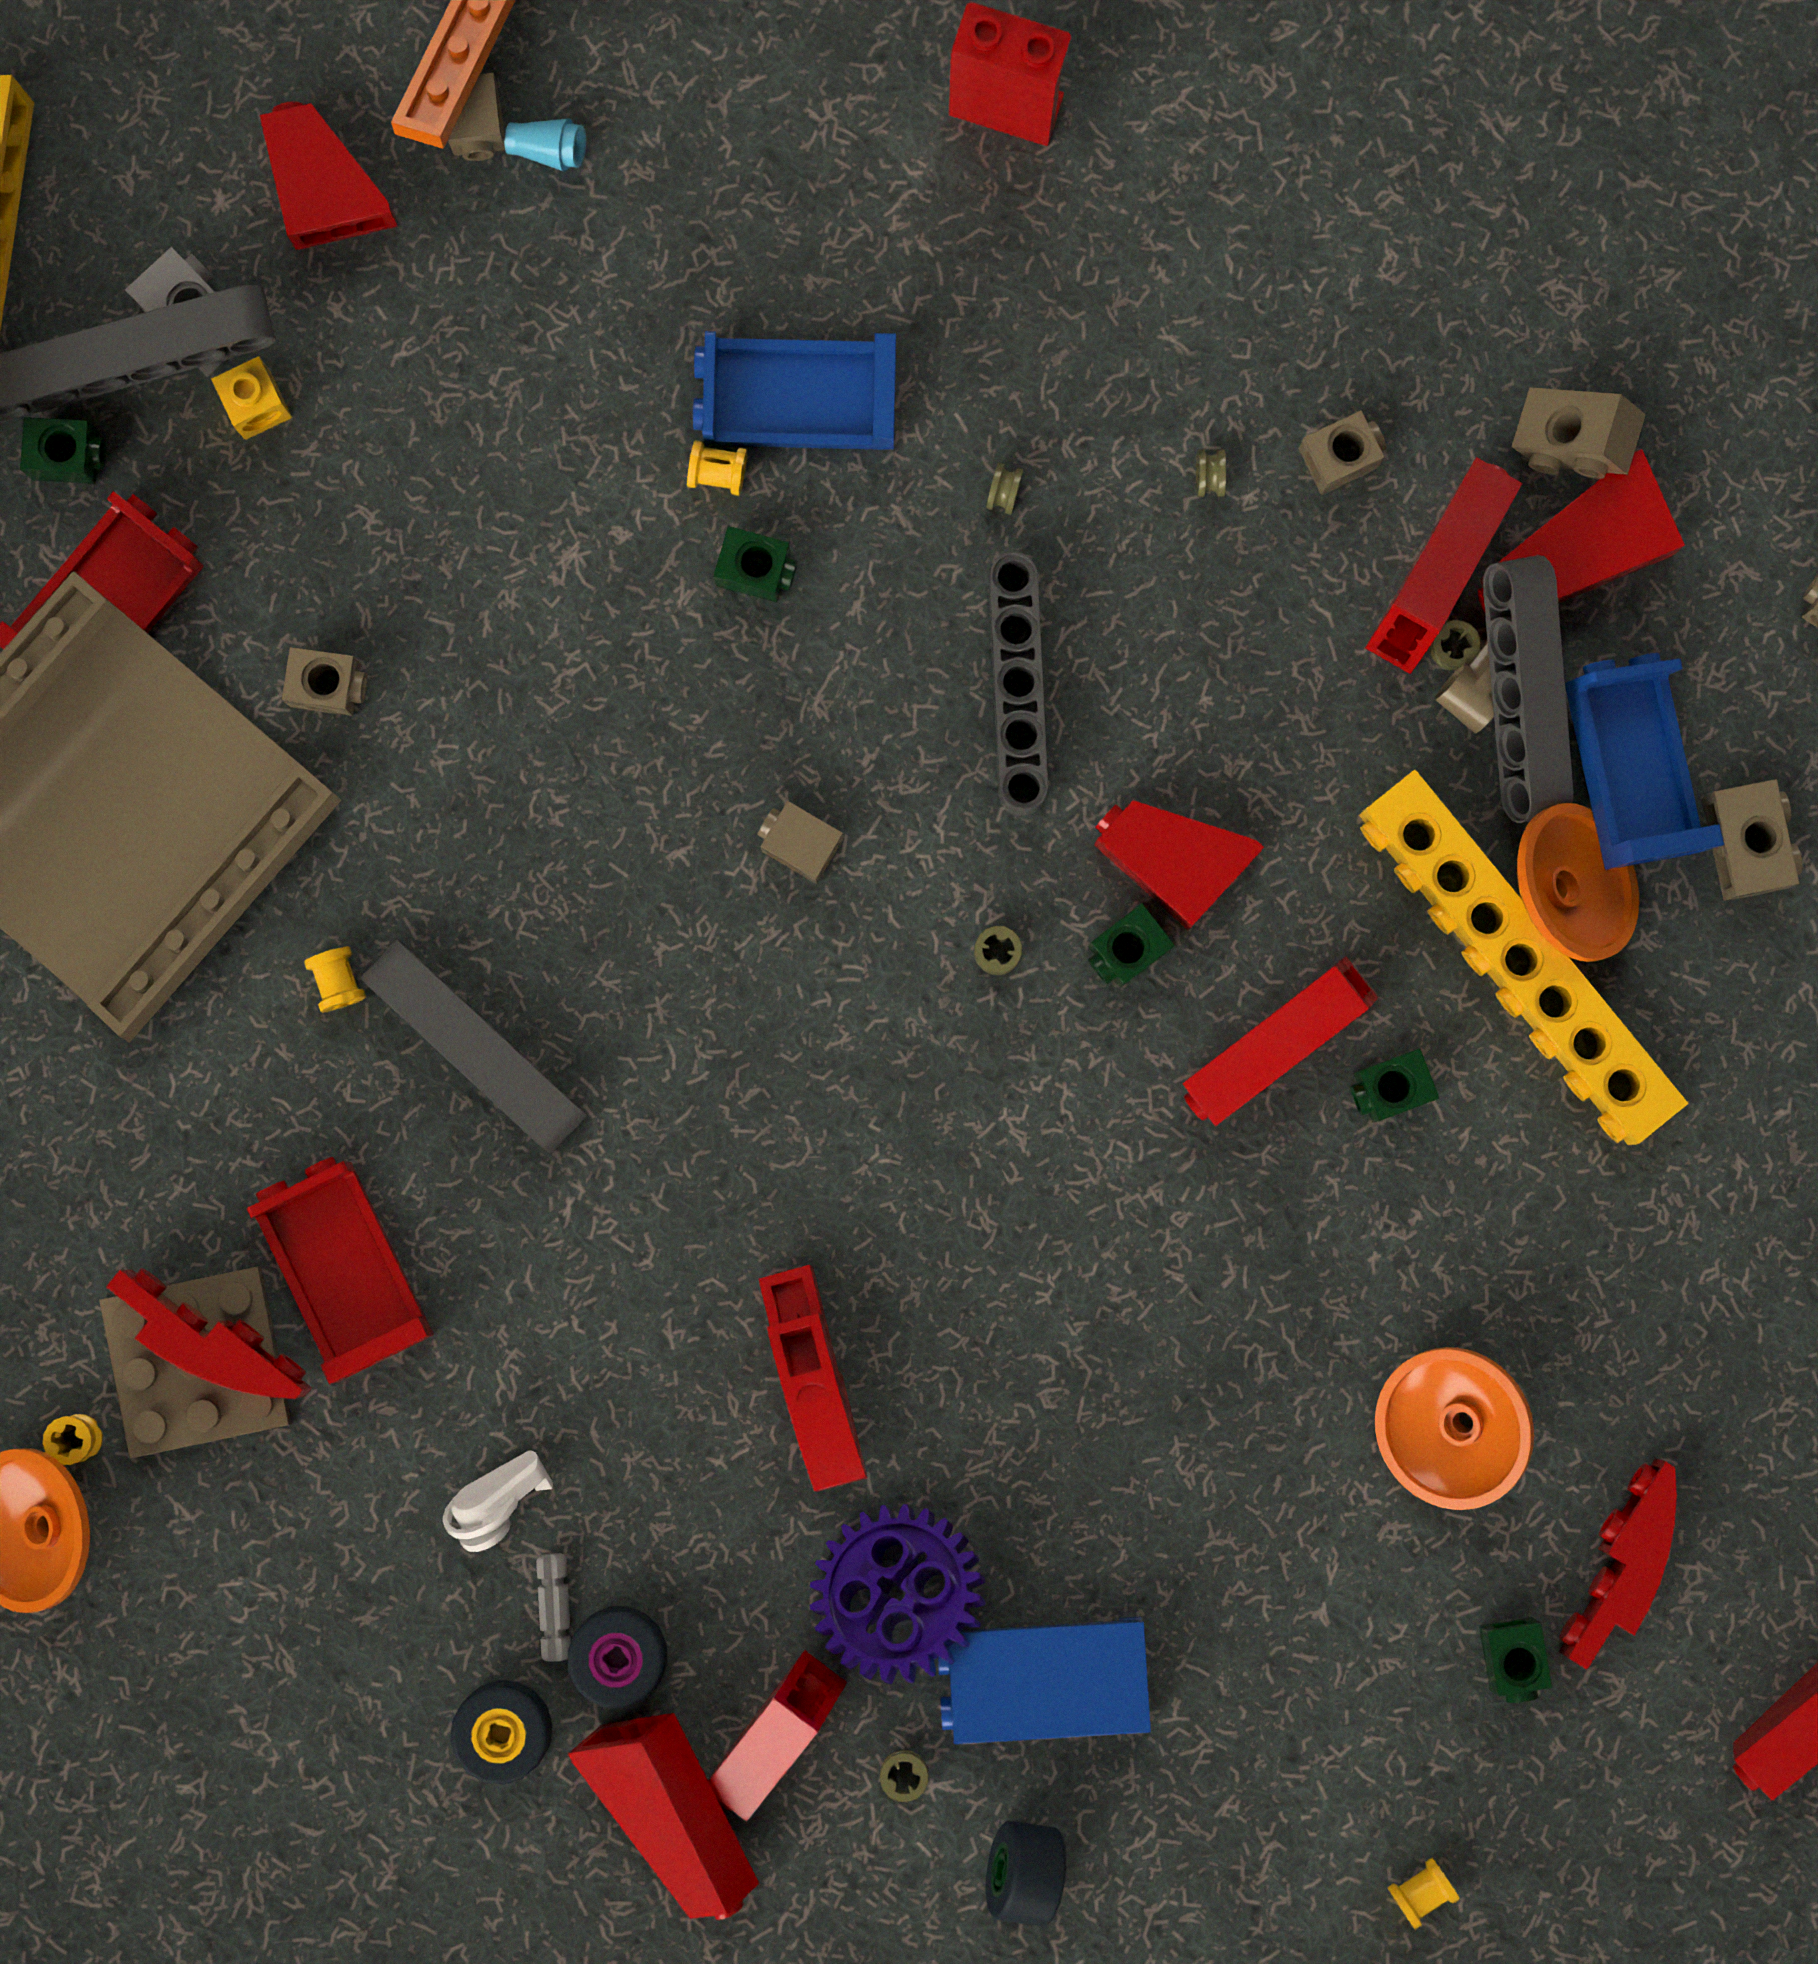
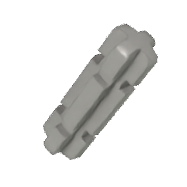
(553, 1606)

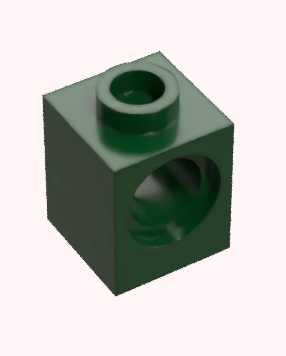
(45, 435)
(740, 546)
(1145, 930)
(1416, 1080)
(1498, 1641)

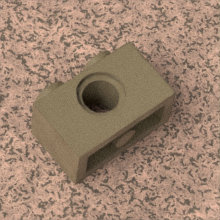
(1578, 432)
(1738, 867)

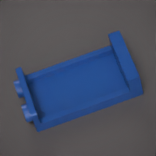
(796, 392)
(1636, 763)
(1048, 1682)

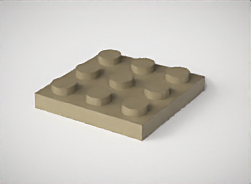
(173, 1408)

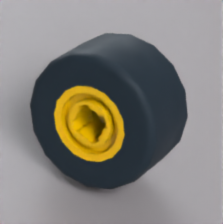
(516, 1718)

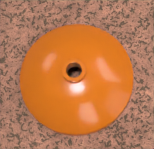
(1569, 892)
(1431, 1448)
(40, 1531)

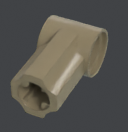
(1469, 692)

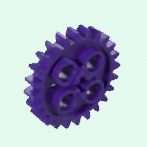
(935, 1620)

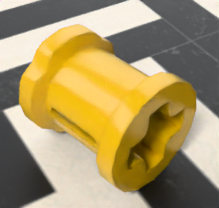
(717, 467)
(335, 979)
(86, 1429)
(1423, 1893)

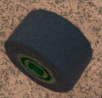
(1025, 1873)

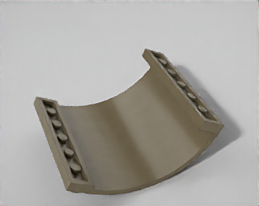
(131, 807)

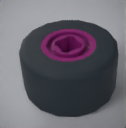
(627, 1640)

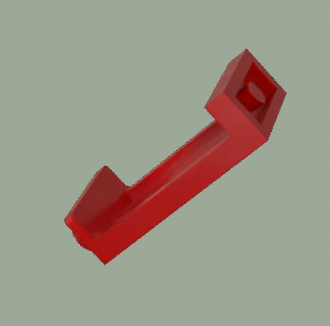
(1007, 73)
(127, 564)
(340, 1268)

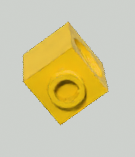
(251, 398)

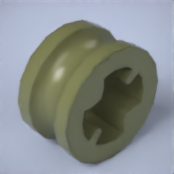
(1210, 472)
(1004, 488)
(1465, 630)
(1002, 934)
(918, 1768)

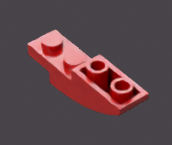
(224, 1356)
(811, 1379)
(1640, 1545)

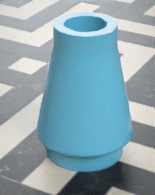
(548, 142)

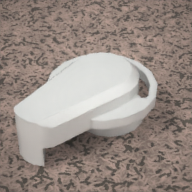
(489, 1501)

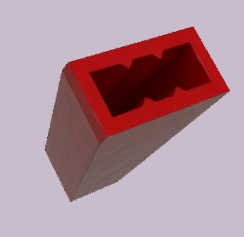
(1605, 532)
(1444, 565)
(1279, 1042)
(1781, 1741)
(668, 1811)

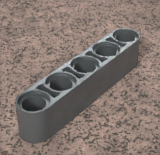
(1023, 659)
(1527, 686)
(473, 1046)

